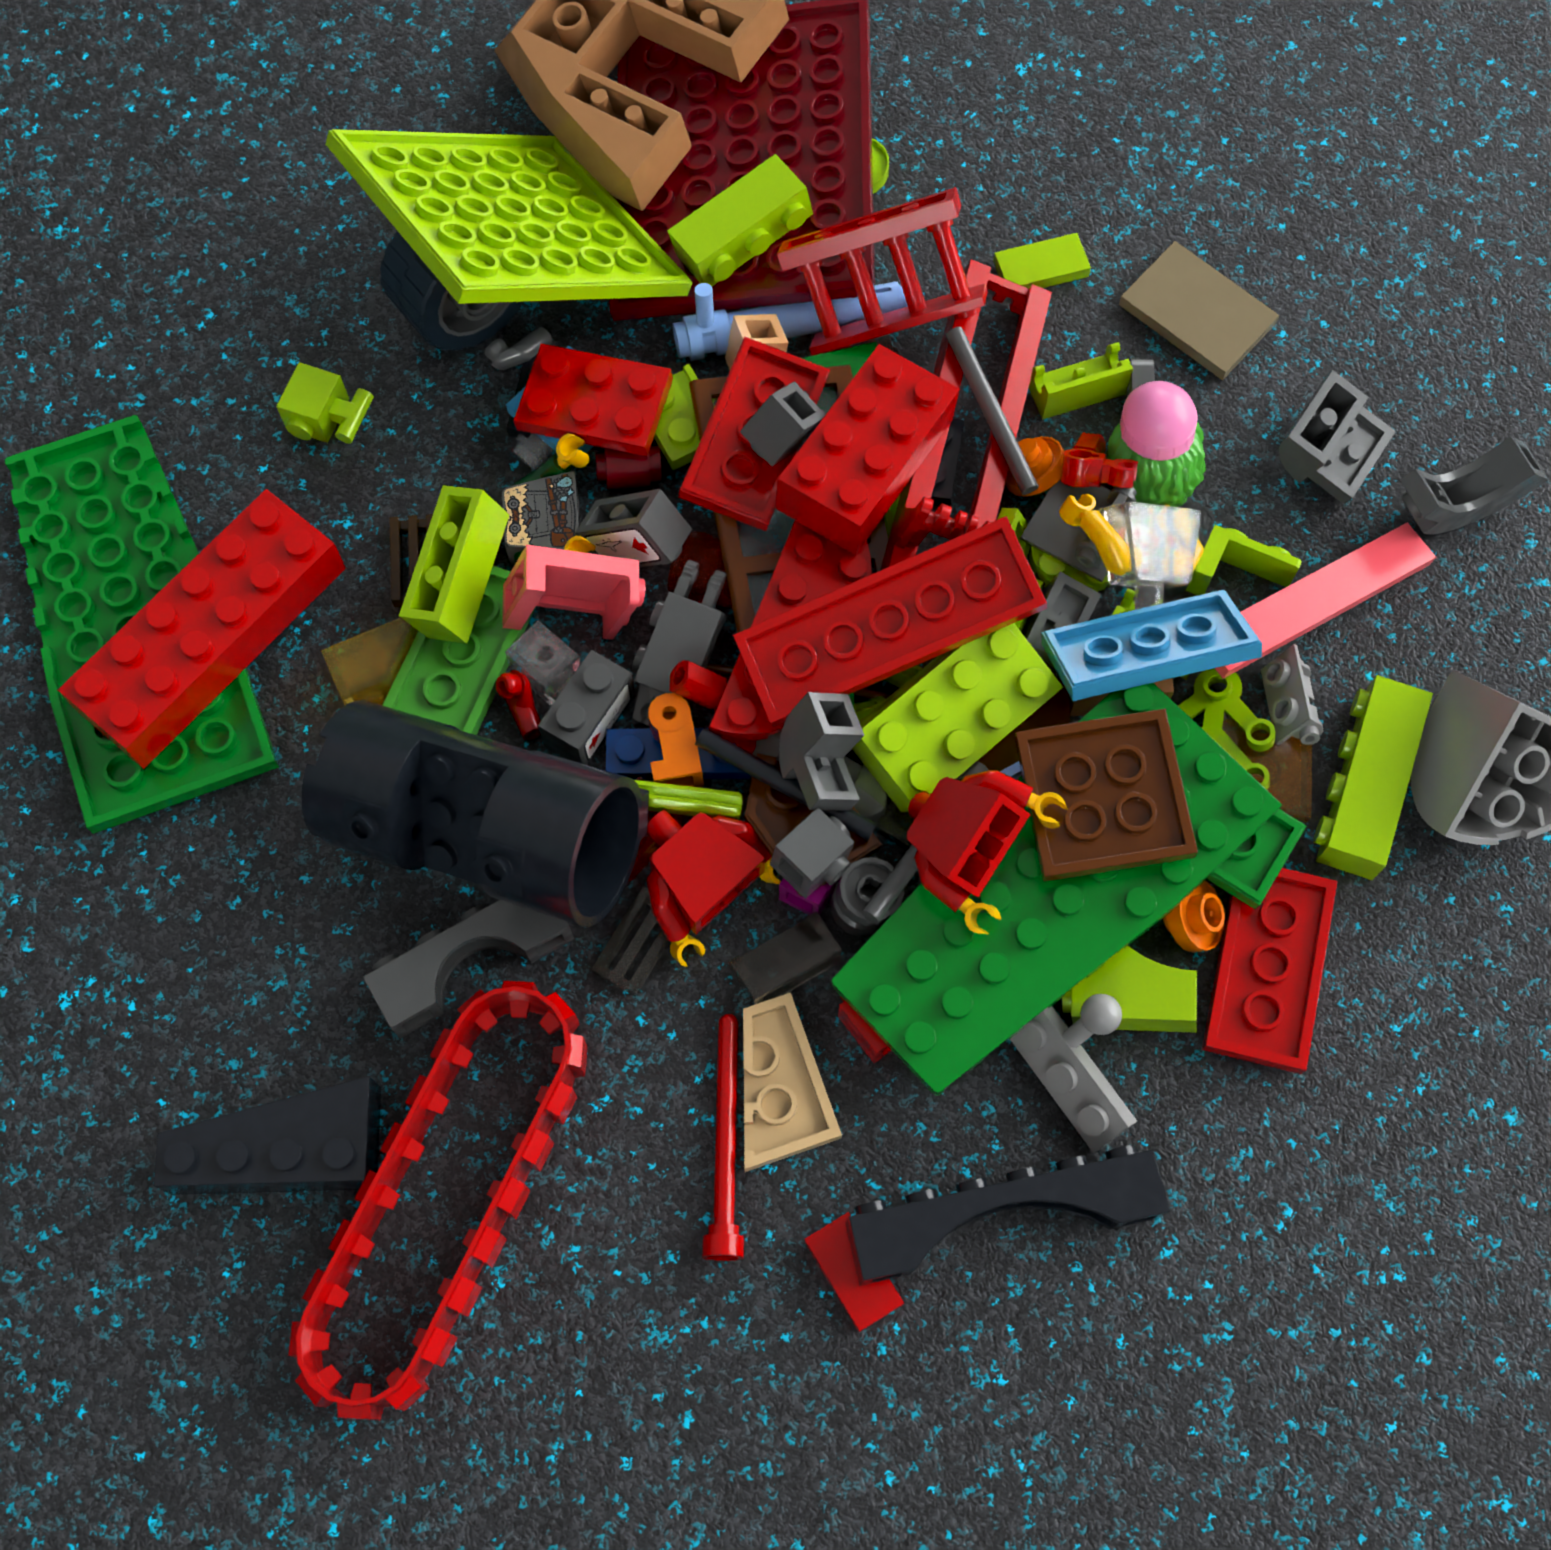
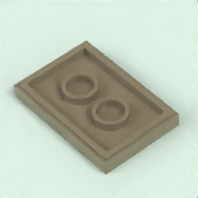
(1198, 310)

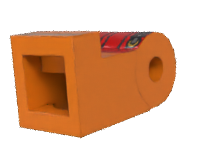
(674, 730)

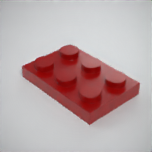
(595, 398)

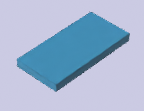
(1150, 645)

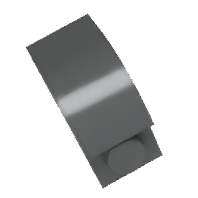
(814, 749)

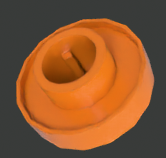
(1045, 461)
(1197, 920)

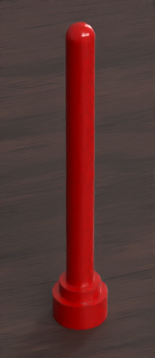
(723, 1236)

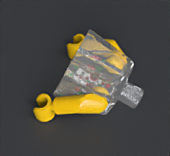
(1140, 543)

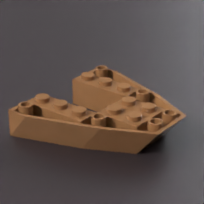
(623, 138)

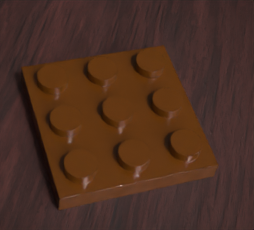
(1118, 794)

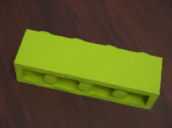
(1372, 778)

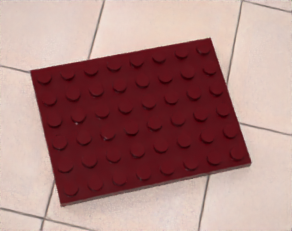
(799, 102)

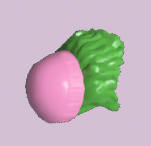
(1165, 439)

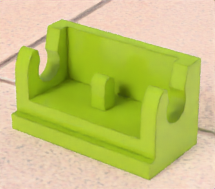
(1080, 383)

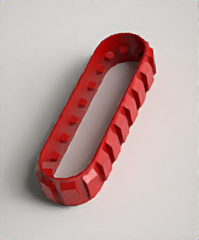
(379, 1194)

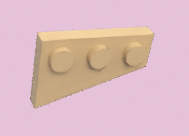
(782, 1086)

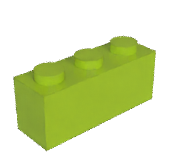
(741, 221)
(454, 564)

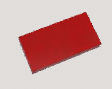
(834, 1256)

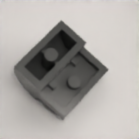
(1335, 439)

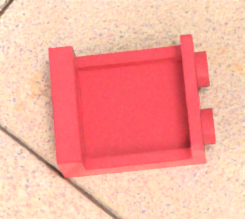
(572, 583)

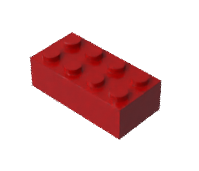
(866, 449)

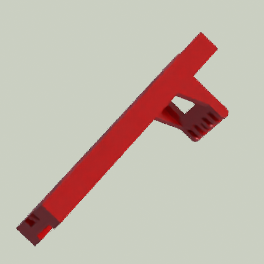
(914, 510)

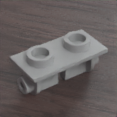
(1289, 698)

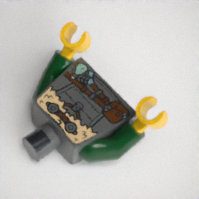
(547, 504)

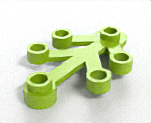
(1229, 702)

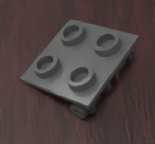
(1069, 542)

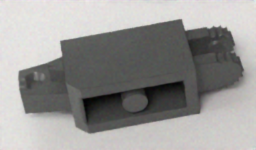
(680, 633)

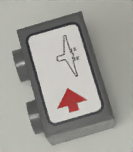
(636, 527)
(587, 708)

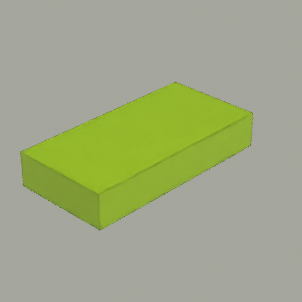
(1044, 262)

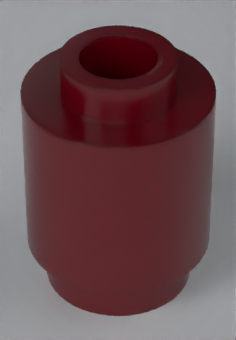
(628, 470)

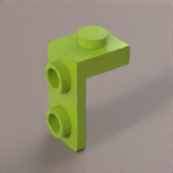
(1238, 550)

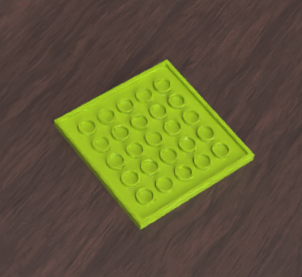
(506, 217)

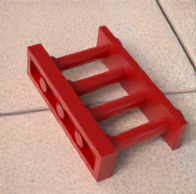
(892, 228)

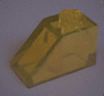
(370, 661)

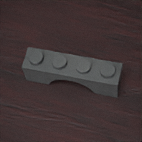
(413, 984)

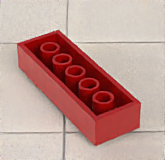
(203, 628)

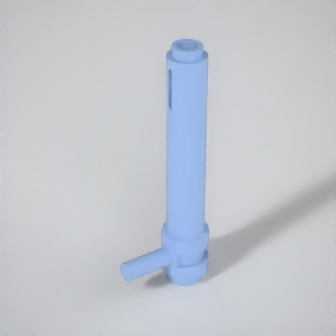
(710, 329)

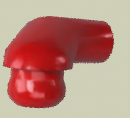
(517, 692)

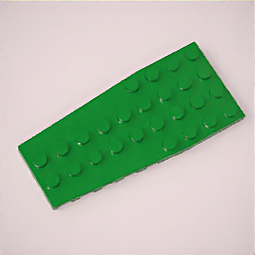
(97, 550)
(957, 994)

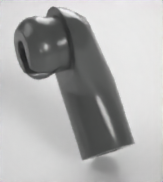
(520, 352)

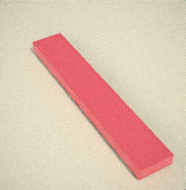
(1334, 590)

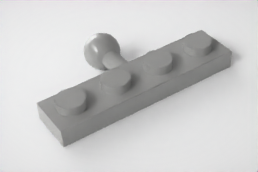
(1071, 1074)

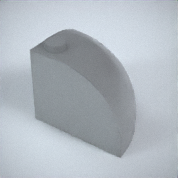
(1483, 765)

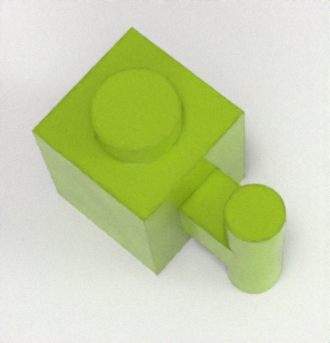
(317, 402)

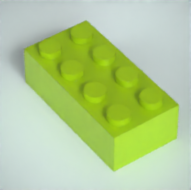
(953, 713)

